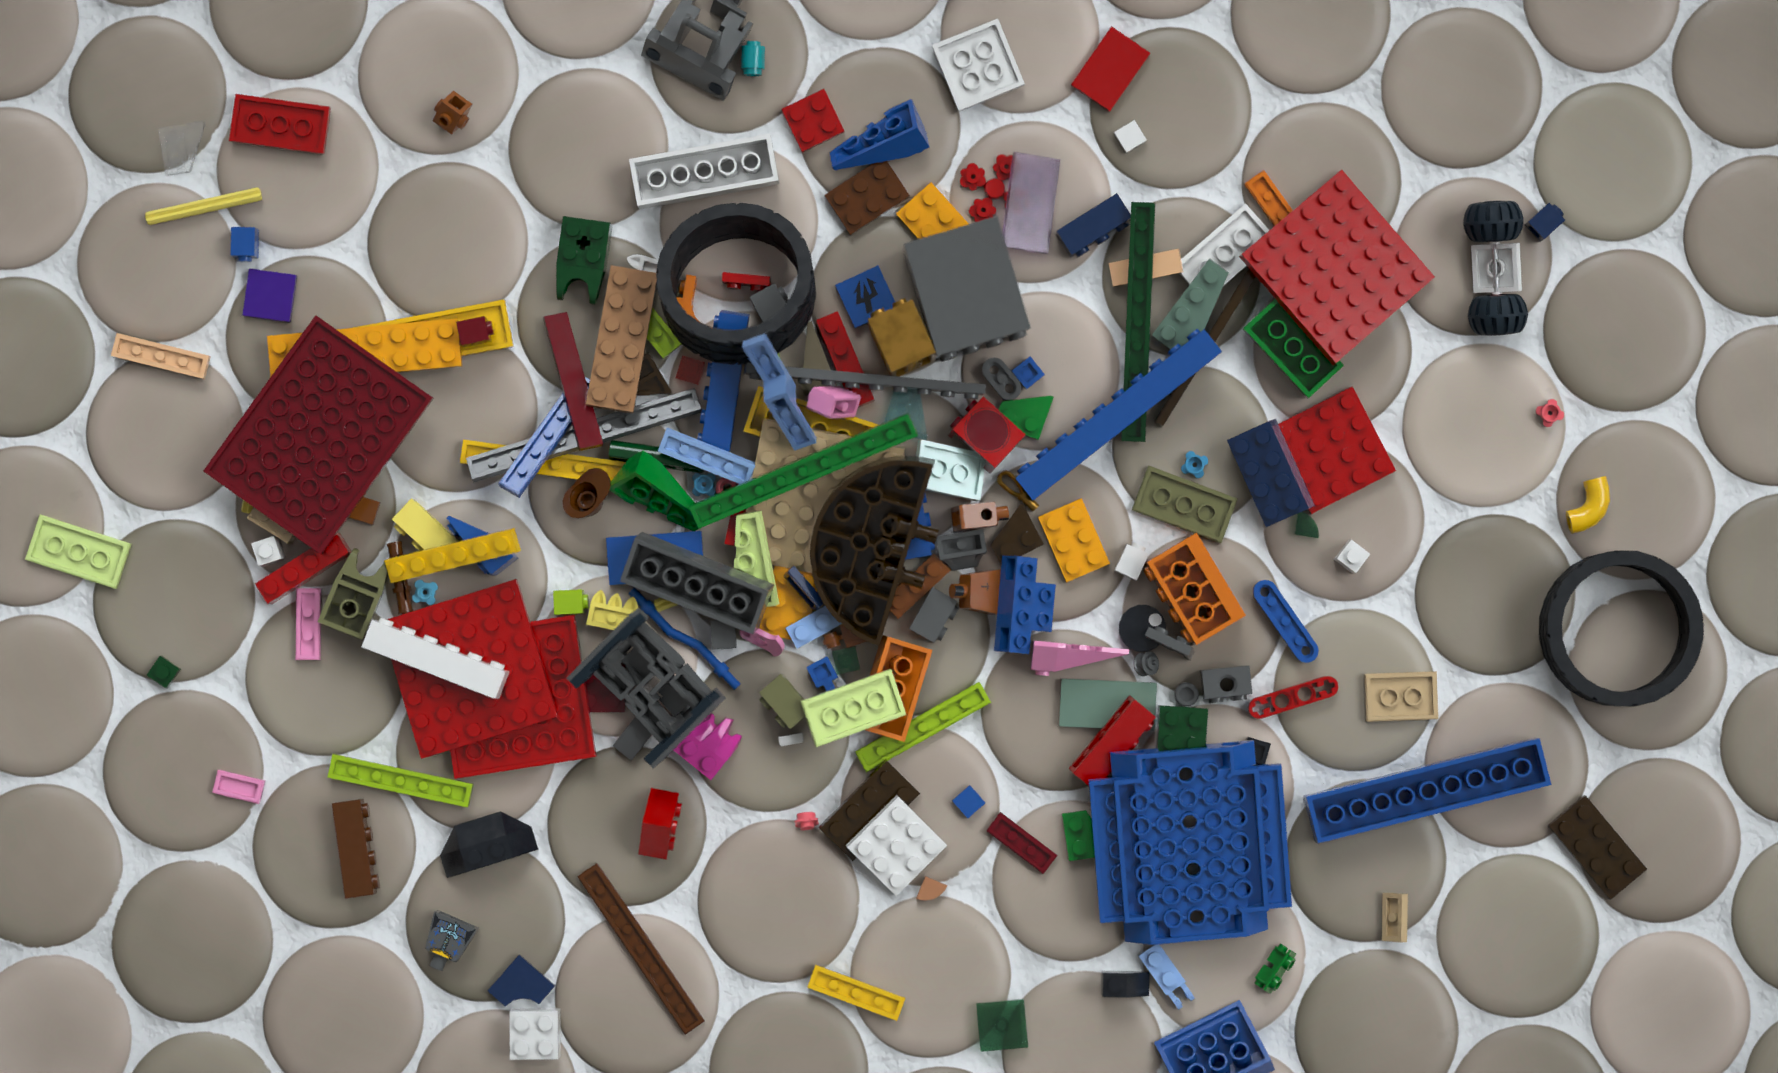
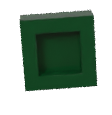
(163, 672)

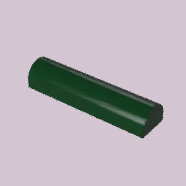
(624, 450)

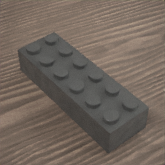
(697, 582)

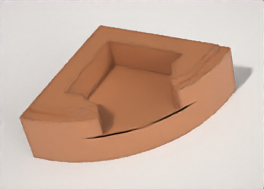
(930, 889)

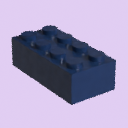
(1270, 472)

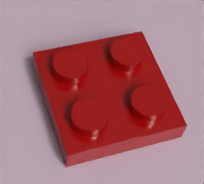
(813, 120)

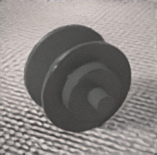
(1146, 663)

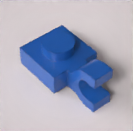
(823, 674)

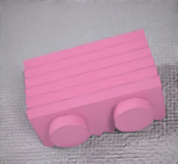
(833, 402)

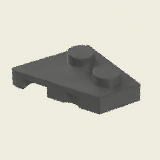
(1178, 645)

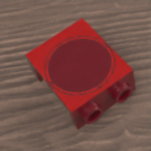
(987, 432)

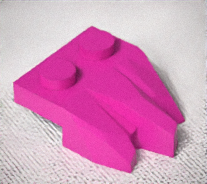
(709, 746)

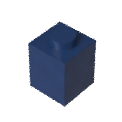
(1545, 221)

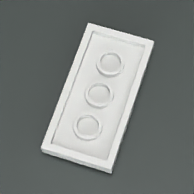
(1225, 245)

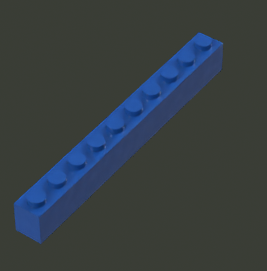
(1119, 414)

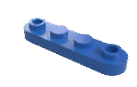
(1285, 621)

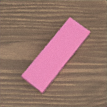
(307, 626)

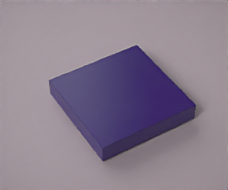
(269, 295)

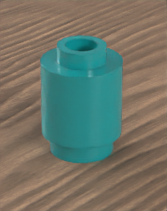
(752, 58)

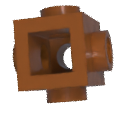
(448, 115)

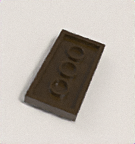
(865, 804)
(1597, 847)

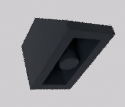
(1124, 983)

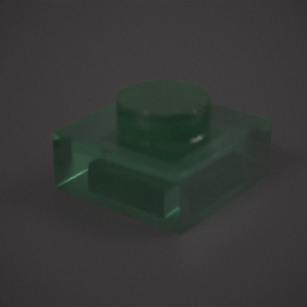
(846, 660)

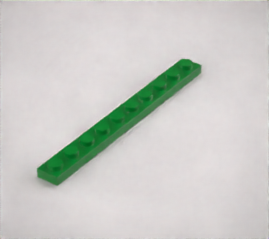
(803, 470)

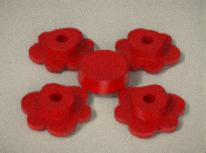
(993, 188)

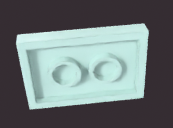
(955, 470)

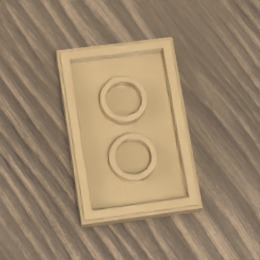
(1401, 696)

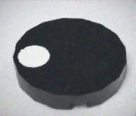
(1135, 624)

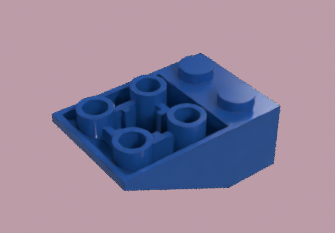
(467, 531)

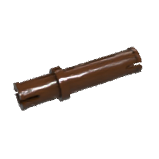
(400, 588)

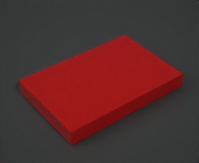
(1110, 69)

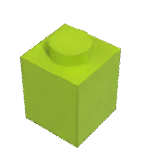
(570, 602)

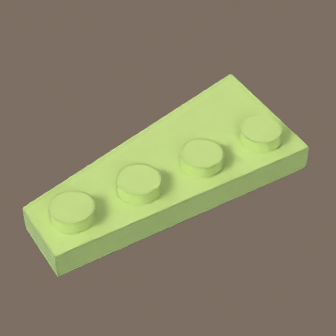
(753, 550)

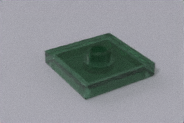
(1002, 1025)

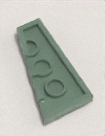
(1193, 306)

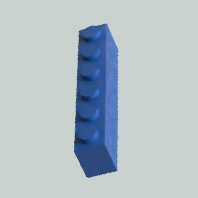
(722, 390)

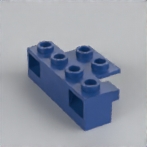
(1021, 605)

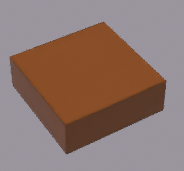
(366, 510)

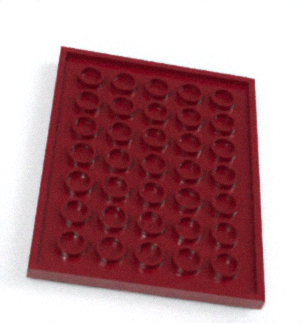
(318, 434)

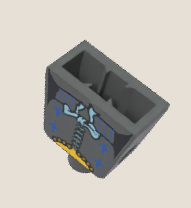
(448, 938)

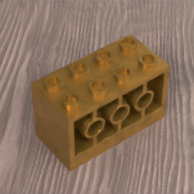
(901, 338)

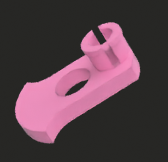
(772, 643)

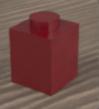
(475, 331)

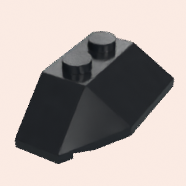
(486, 843)

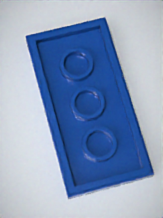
(620, 547)

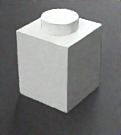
(268, 551)
(1352, 556)
(1131, 561)

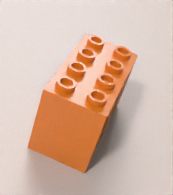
(1209, 585)

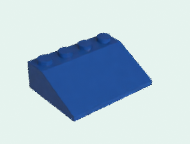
(1216, 1045)

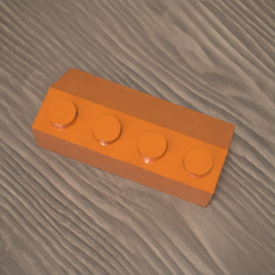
(909, 669)

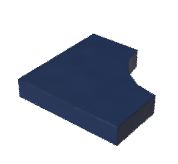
(521, 981)

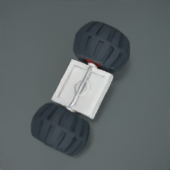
(1496, 267)

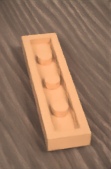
(160, 356)

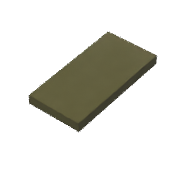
(1184, 504)

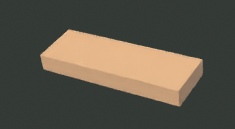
(1164, 264)

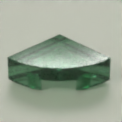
(1306, 526)

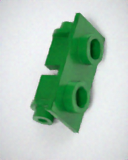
(1272, 976)

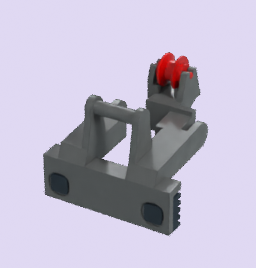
(706, 72)

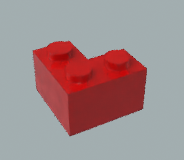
(659, 823)

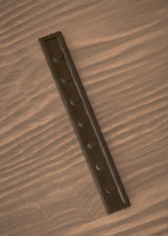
(1214, 334)

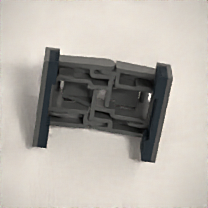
(648, 659)

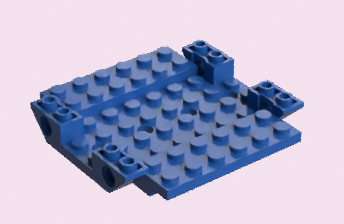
(1146, 847)

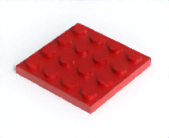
(1336, 448)

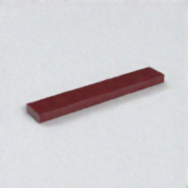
(572, 381)

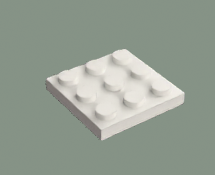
(978, 65)
(896, 845)

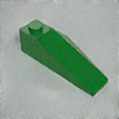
(651, 484)

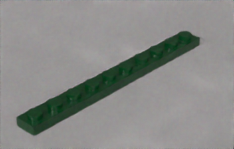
(1139, 305)

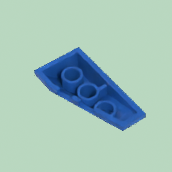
(891, 138)

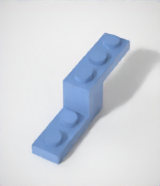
(779, 392)

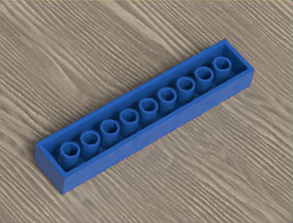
(1427, 790)

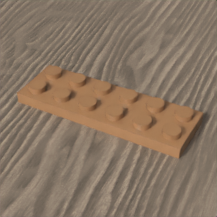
(622, 339)

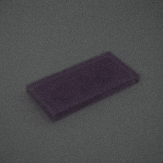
(1030, 202)

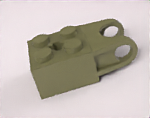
(357, 589)

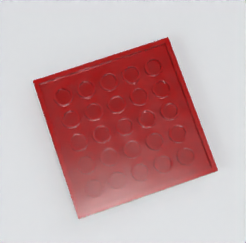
(1337, 267)
(499, 630)
(546, 742)

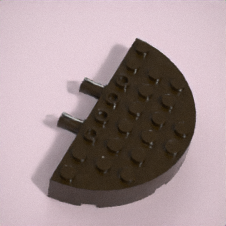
(865, 540)

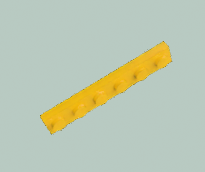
(452, 555)

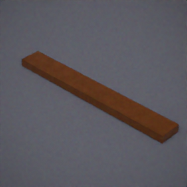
(641, 948)

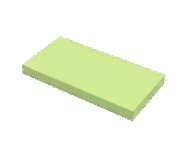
(78, 551)
(853, 707)

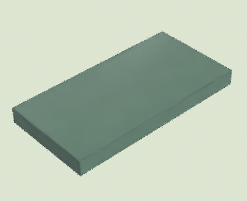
(1095, 701)

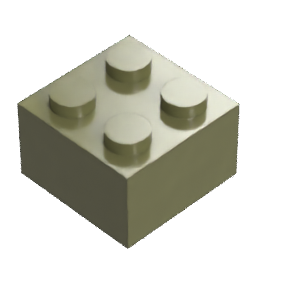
(784, 700)

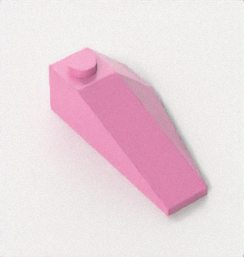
(1061, 656)

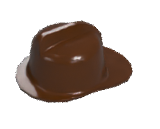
(587, 494)

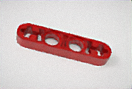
(1292, 695)

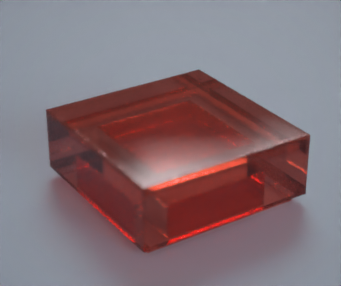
(690, 370)

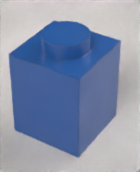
(244, 243)

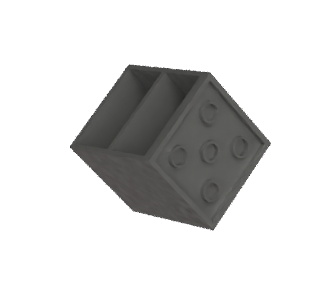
(966, 288)

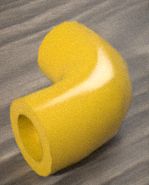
(1594, 507)

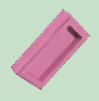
(238, 786)

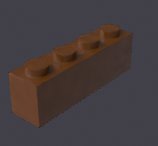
(355, 849)

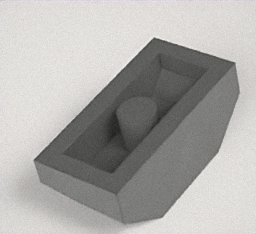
(962, 549)

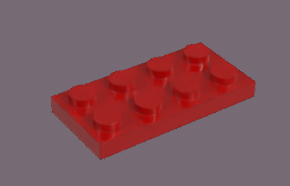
(279, 124)

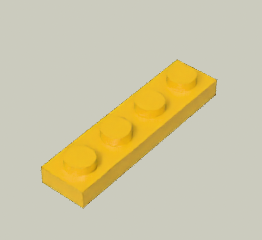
(856, 992)

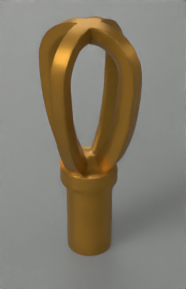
(1023, 496)

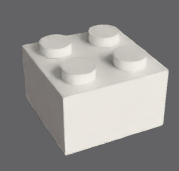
(535, 1034)

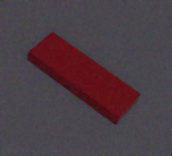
(1021, 843)

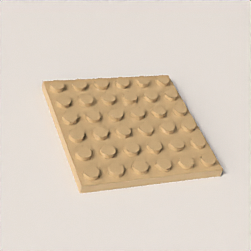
(793, 514)

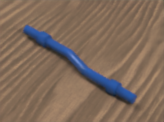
(720, 669)

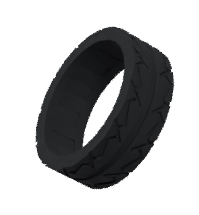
(722, 224)
(1689, 624)

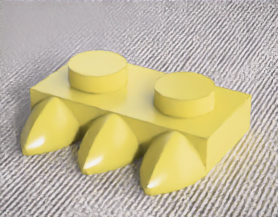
(610, 614)

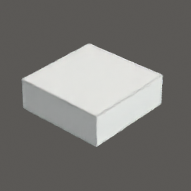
(1130, 136)
(791, 739)

